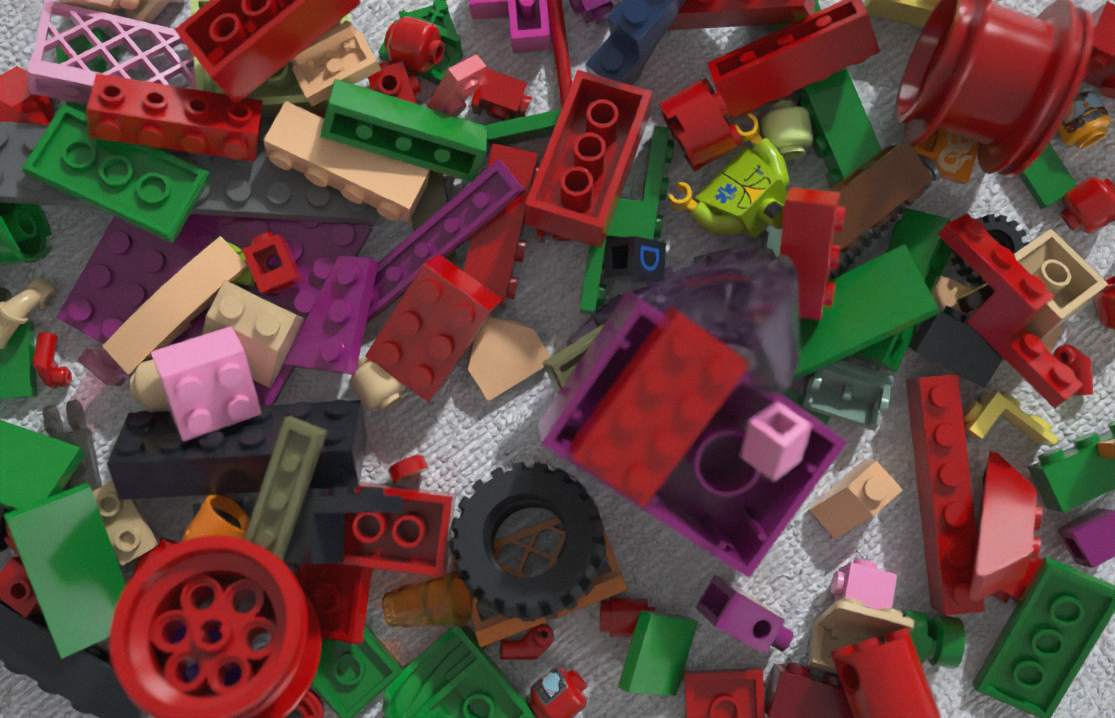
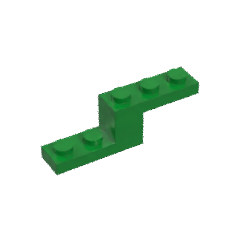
(631, 218)

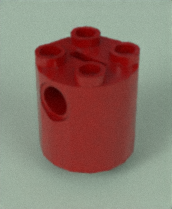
(885, 678)

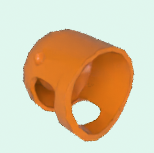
(210, 523)

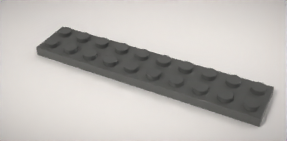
(234, 189)

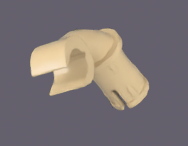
(16, 309)

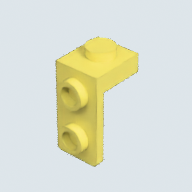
(982, 414)

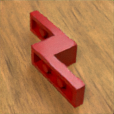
(1010, 308)

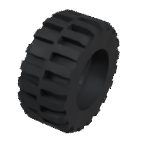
(498, 500)

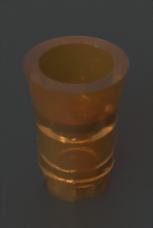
(429, 603)

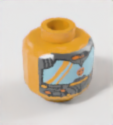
(1084, 121)

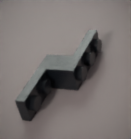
(321, 521)

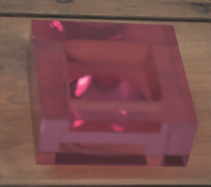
(103, 366)

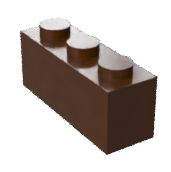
(877, 188)

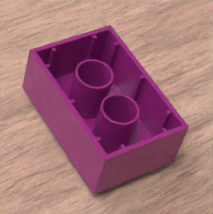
(711, 490)

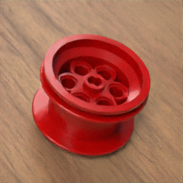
(995, 78)
(167, 597)

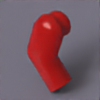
(45, 364)
(1079, 364)
(528, 647)

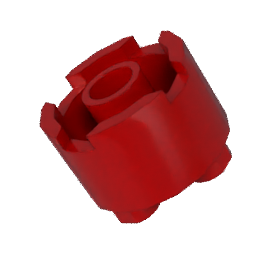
(700, 124)

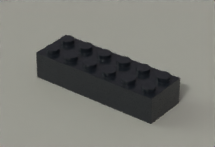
(156, 463)

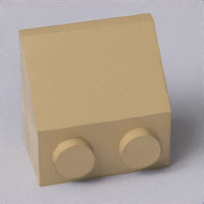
(1065, 277)
(260, 325)

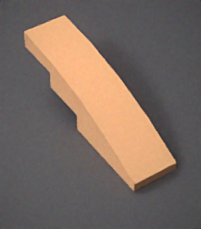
(174, 305)

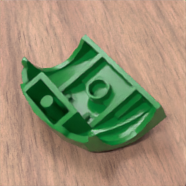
(454, 682)

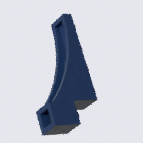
(634, 32)

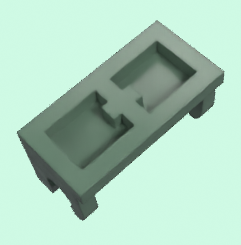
(848, 393)

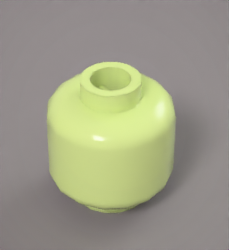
(788, 129)

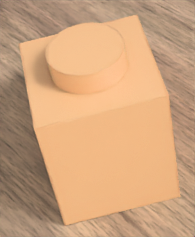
(855, 498)

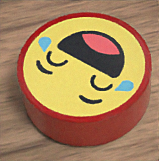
(408, 468)

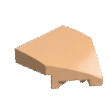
(335, 55)
(504, 355)

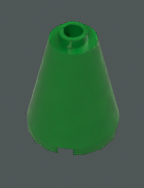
(23, 233)

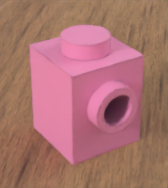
(775, 441)
(865, 583)

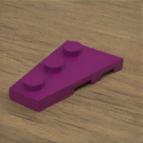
(337, 320)

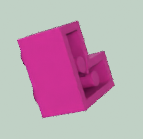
(527, 21)

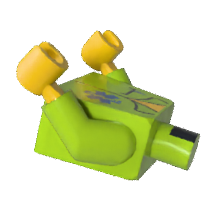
(744, 193)

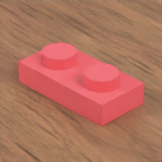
(457, 85)

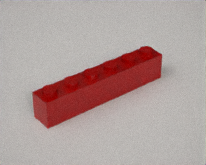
(944, 491)

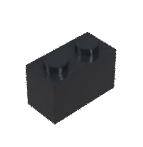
(956, 347)

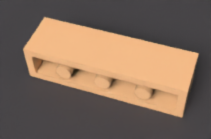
(357, 173)

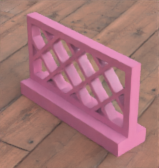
(75, 84)

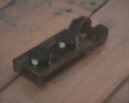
(81, 436)

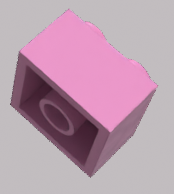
(207, 383)

